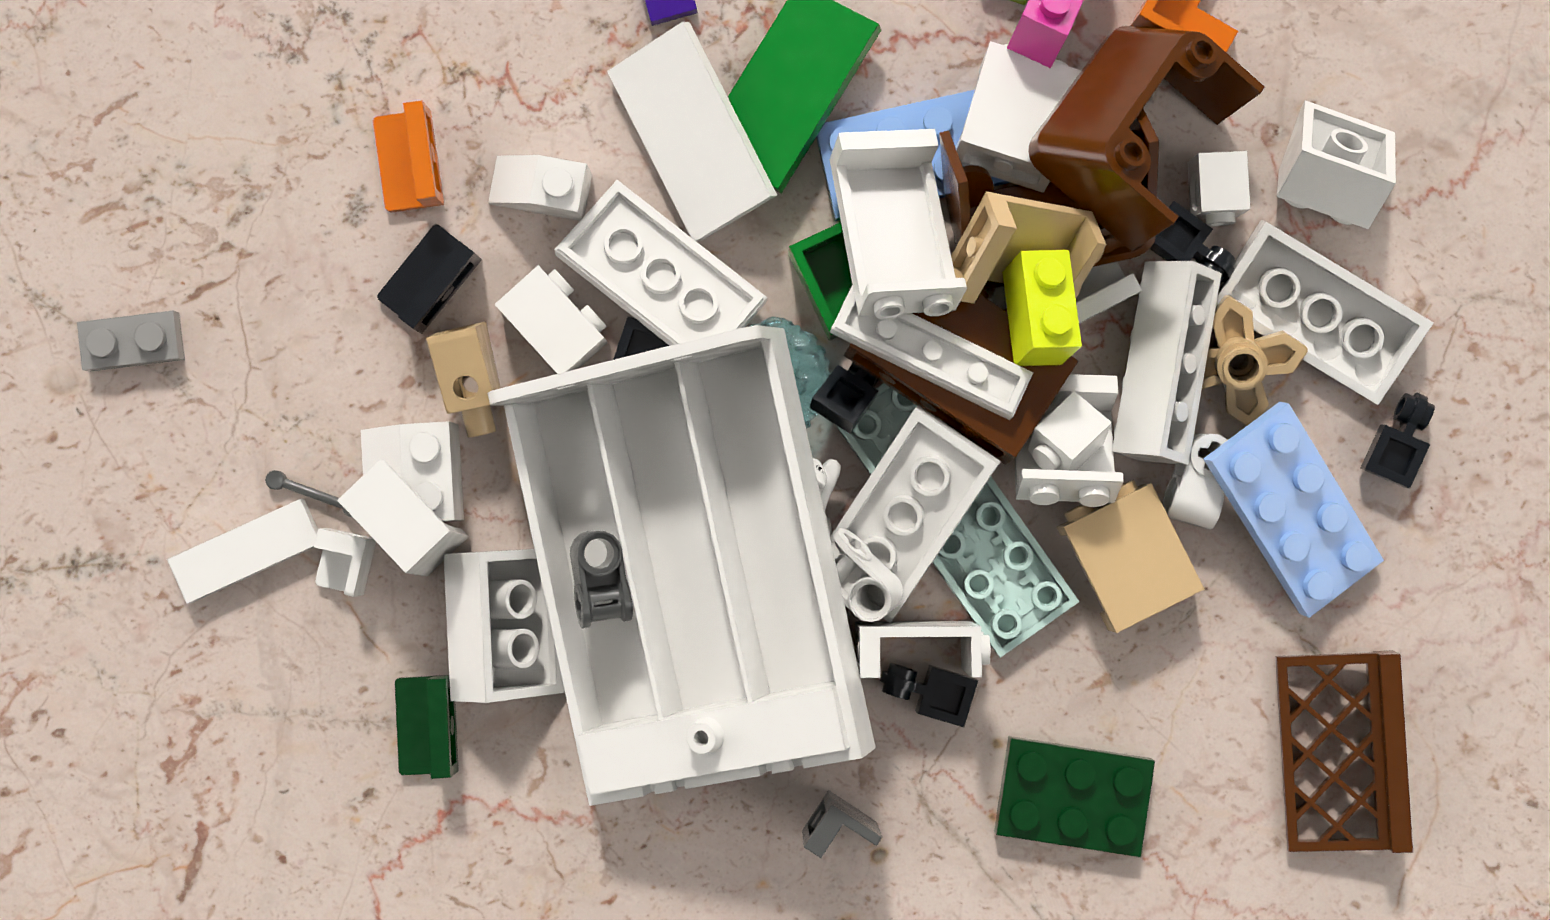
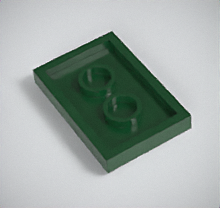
(1074, 796)

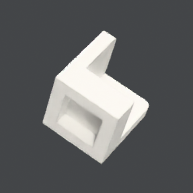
(344, 560)

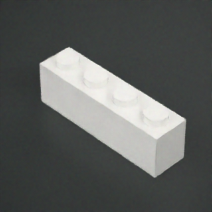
(1166, 362)

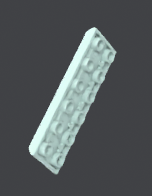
(991, 554)

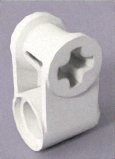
(1193, 491)
(857, 571)

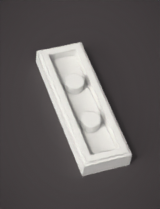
(244, 551)

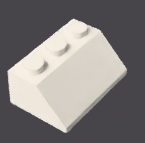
(498, 628)

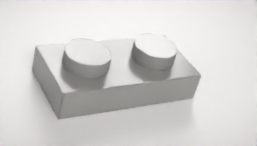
(130, 341)

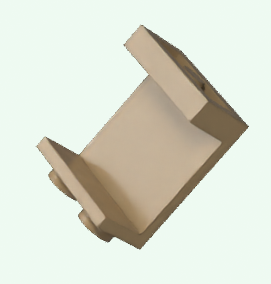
(1014, 224)
(1131, 556)

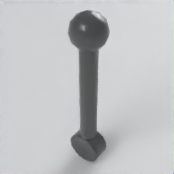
(278, 480)

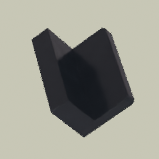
(428, 278)

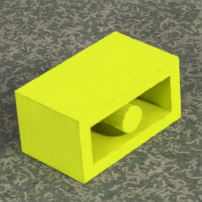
(1041, 308)

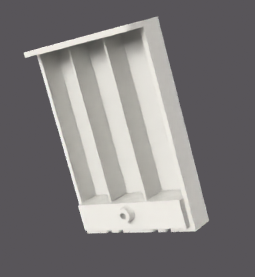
(727, 556)

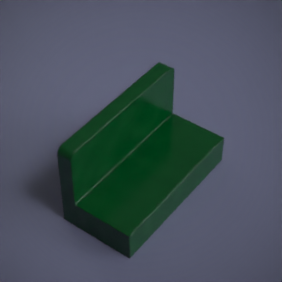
(426, 726)

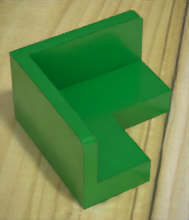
(824, 273)

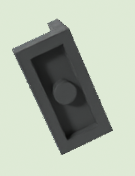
(828, 820)

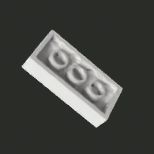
(1341, 319)

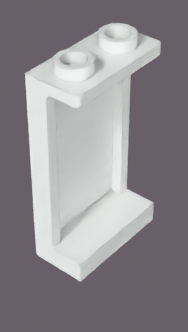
(894, 223)

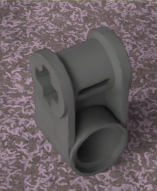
(600, 582)

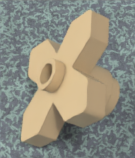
(1265, 356)

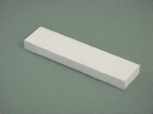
(936, 357)

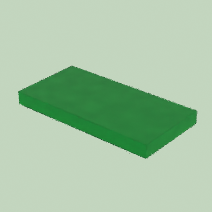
(799, 80)

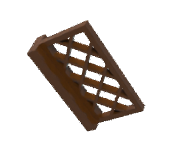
(1387, 749)

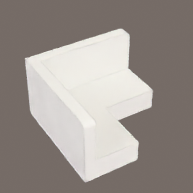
(400, 520)

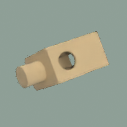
(460, 354)

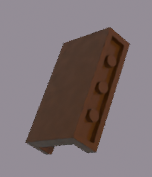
(988, 328)

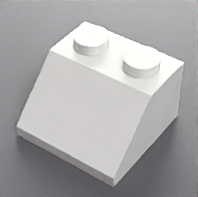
(1337, 166)
(424, 458)

